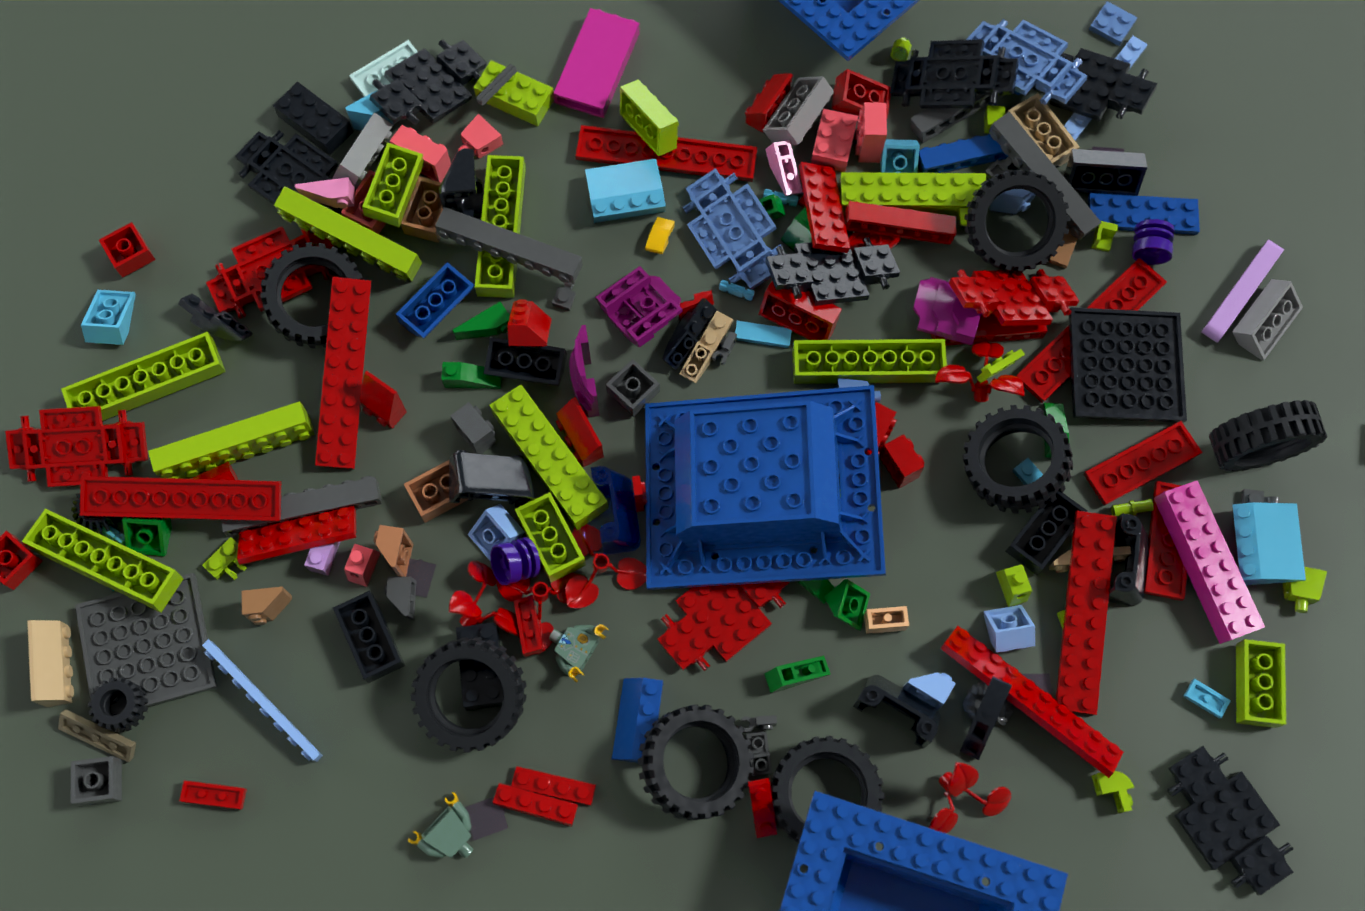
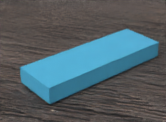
(763, 334)

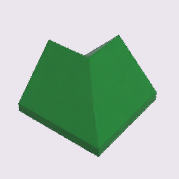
(848, 603)

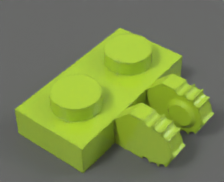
(223, 560)

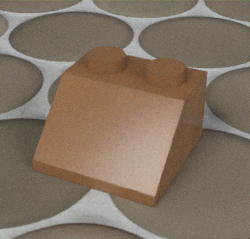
(264, 604)

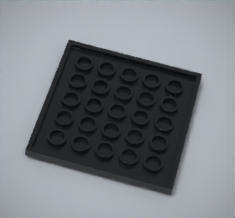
(1127, 365)

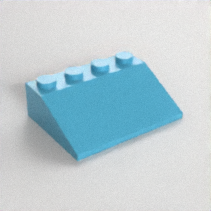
(625, 190)
(1268, 543)

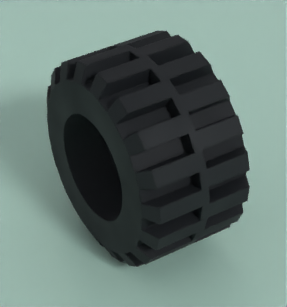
(105, 695)

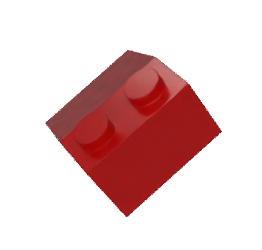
(854, 89)
(381, 401)

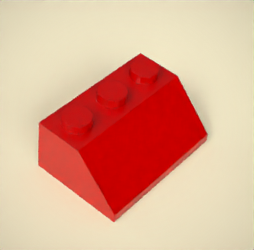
(768, 100)
(528, 325)
(579, 433)

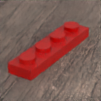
(553, 786)
(535, 804)

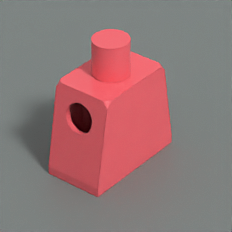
(480, 137)
(361, 563)

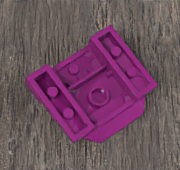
(639, 305)
(943, 313)
(583, 388)

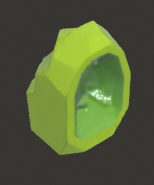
(901, 49)

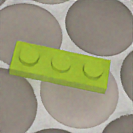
(999, 365)

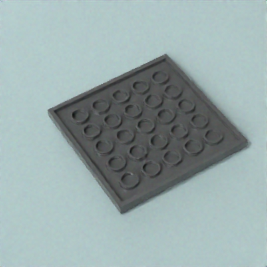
(147, 646)

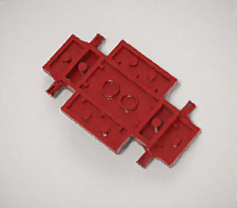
(242, 282)
(1013, 297)
(75, 444)
(718, 618)

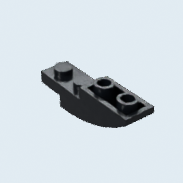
(215, 323)
(686, 332)
(985, 718)

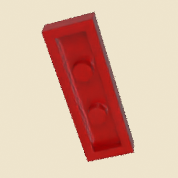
(639, 493)
(528, 626)
(213, 795)
(762, 808)

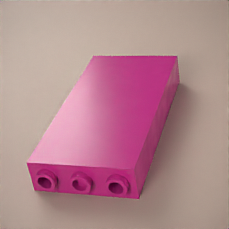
(596, 62)

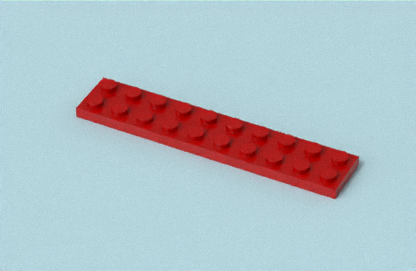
(690, 157)
(1053, 363)
(343, 373)
(180, 498)
(1086, 612)
(1034, 702)

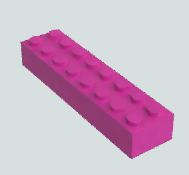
(1208, 562)

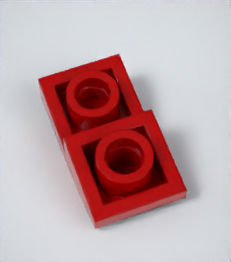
(690, 305)

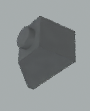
(402, 594)

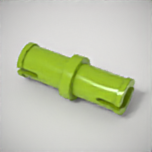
(1132, 507)

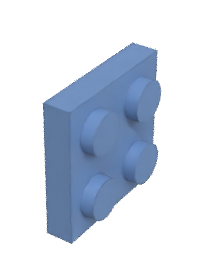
(1113, 23)

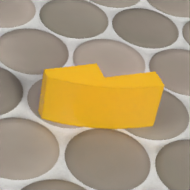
(659, 235)

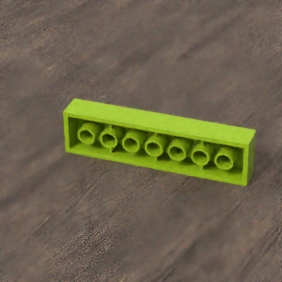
(916, 191)
(504, 209)
(347, 233)
(868, 360)
(148, 377)
(232, 442)
(549, 457)
(103, 560)

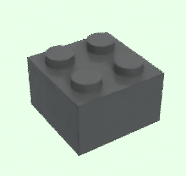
(633, 387)
(474, 428)
(96, 781)

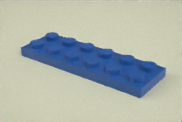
(1131, 209)

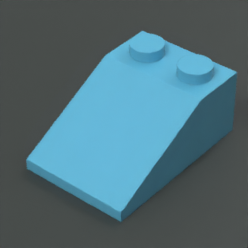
(108, 317)

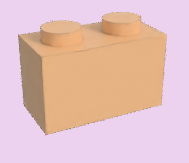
(886, 619)

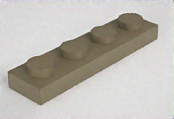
(96, 735)

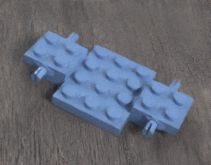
(1037, 57)
(731, 227)

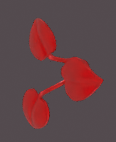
(981, 391)
(583, 592)
(540, 594)
(471, 613)
(954, 784)

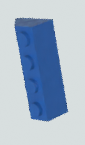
(434, 301)
(637, 713)

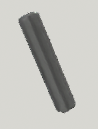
(496, 84)

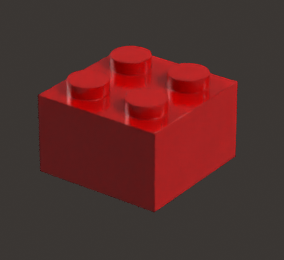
(127, 249)
(902, 460)
(16, 560)

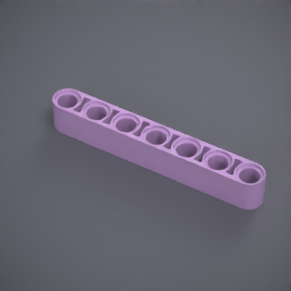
(1242, 291)

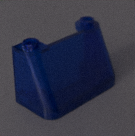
(624, 532)

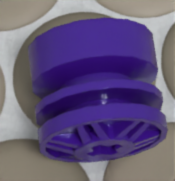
(1153, 241)
(515, 561)

